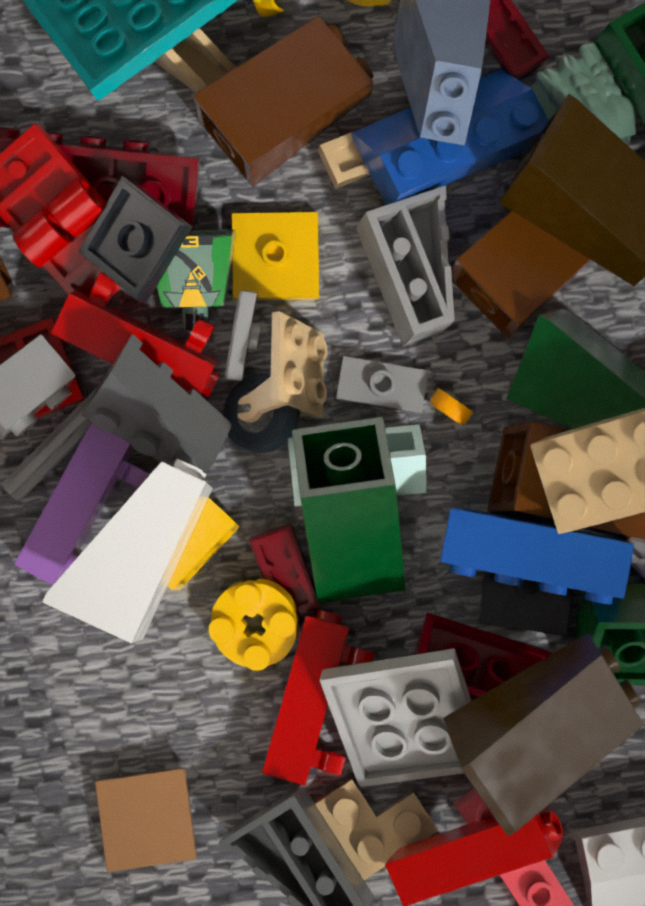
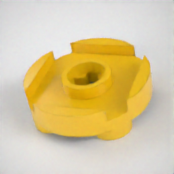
(255, 648)

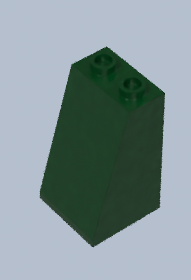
(575, 374)
(349, 509)

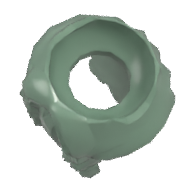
(592, 85)

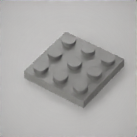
(395, 714)

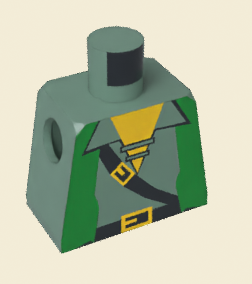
(198, 275)

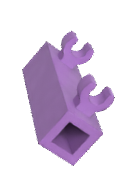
(76, 503)

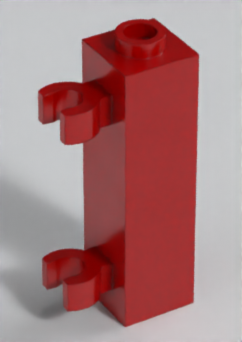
(105, 330)
(304, 701)
(471, 855)

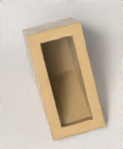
(196, 61)

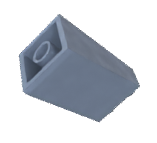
(441, 62)

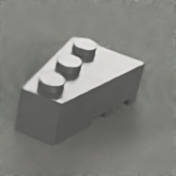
(155, 413)
(298, 853)

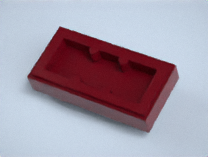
(513, 40)
(283, 563)

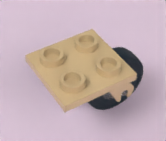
(269, 406)

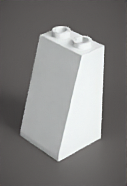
(133, 558)

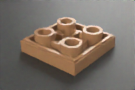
(146, 819)

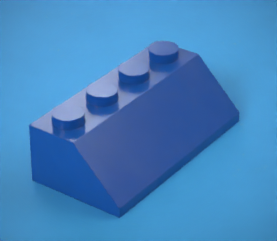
(501, 125)
(536, 552)

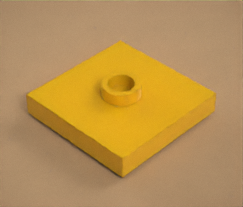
(276, 255)

